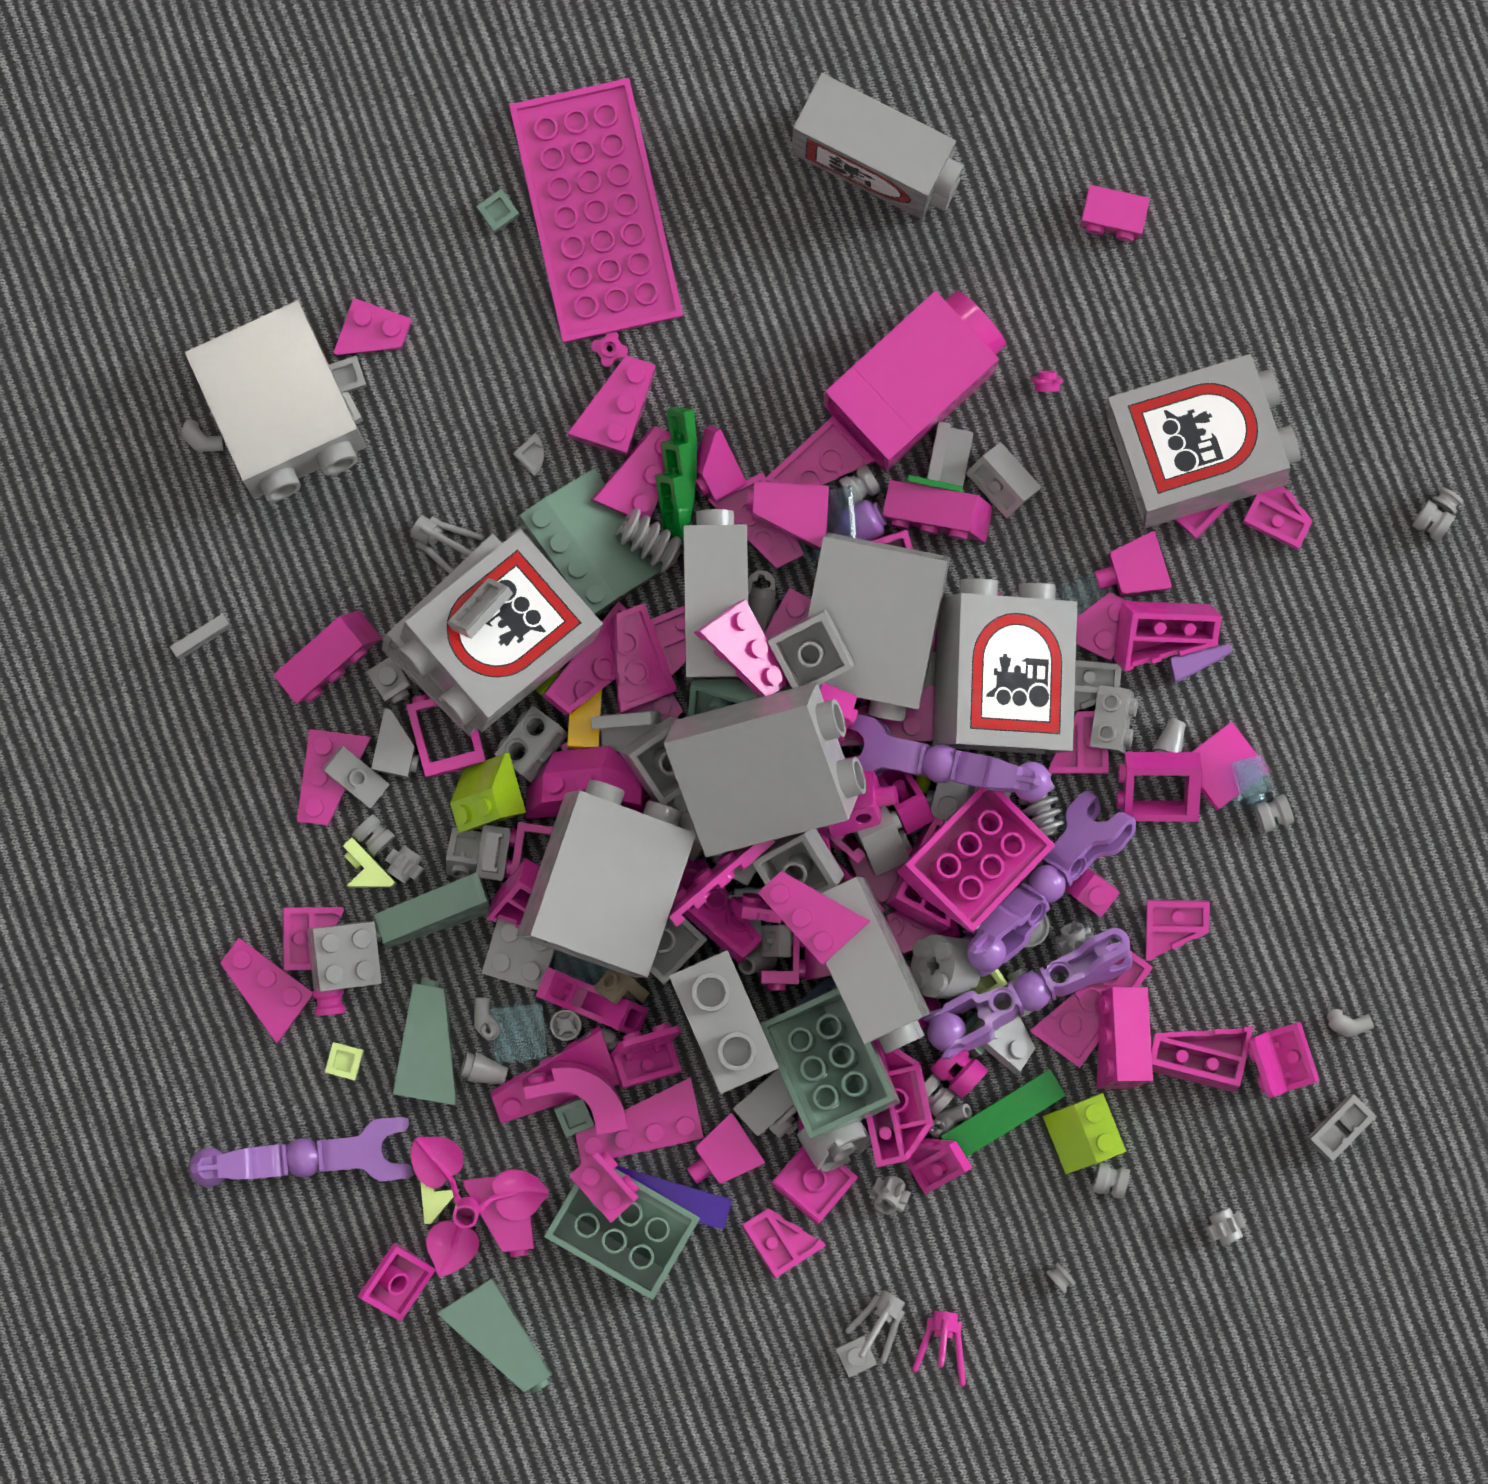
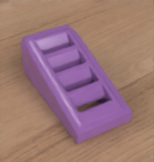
(1189, 664)

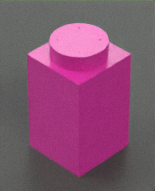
(916, 376)

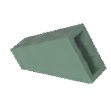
(433, 911)
(426, 1050)
(495, 1331)

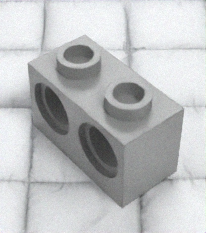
(537, 747)
(1341, 1127)

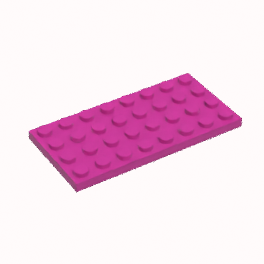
(596, 210)

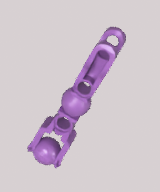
(946, 764)
(1015, 918)
(1031, 992)
(304, 1157)

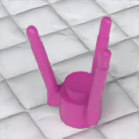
(944, 1326)

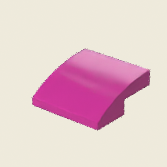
(1216, 759)

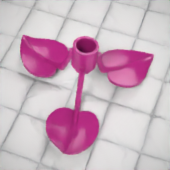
(456, 1243)

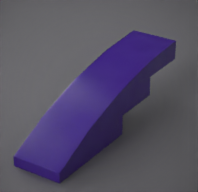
(709, 1207)

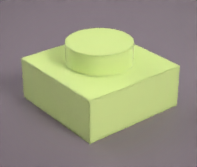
(344, 1061)

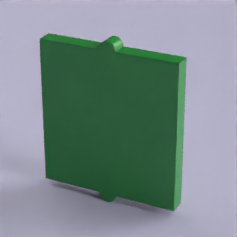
(932, 483)

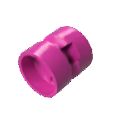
(966, 1079)

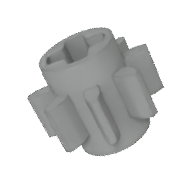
(404, 864)
(1072, 937)
(889, 1195)
(1226, 1226)

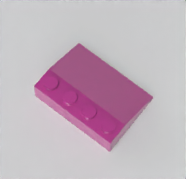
(976, 858)

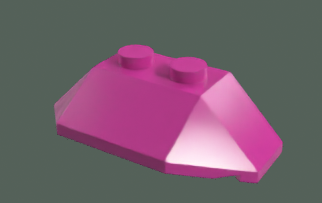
(572, 771)
(901, 1128)

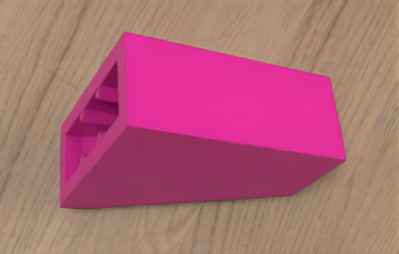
(792, 509)
(509, 1235)

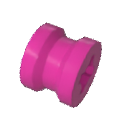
(329, 1002)

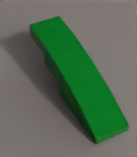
(678, 481)
(1006, 1113)

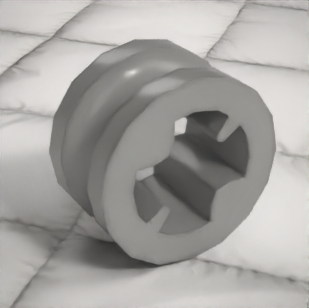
(1447, 500)
(1061, 1277)

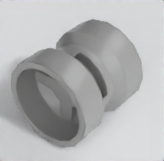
(861, 484)
(1433, 521)
(1274, 813)
(380, 838)
(566, 1021)
(941, 1096)
(1111, 1180)

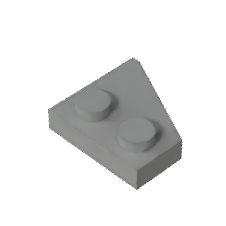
(1089, 677)
(1011, 1042)

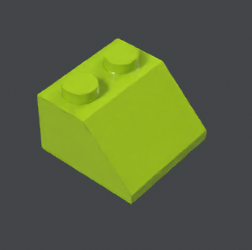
(487, 794)
(1084, 1133)

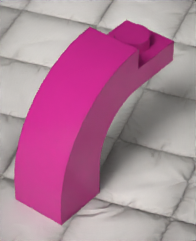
(584, 1000)
(586, 1084)

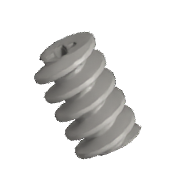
(650, 539)
(1043, 814)

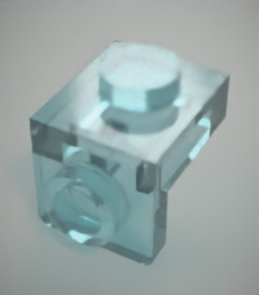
(1252, 779)

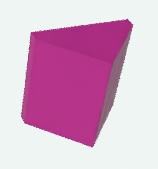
(397, 1282)

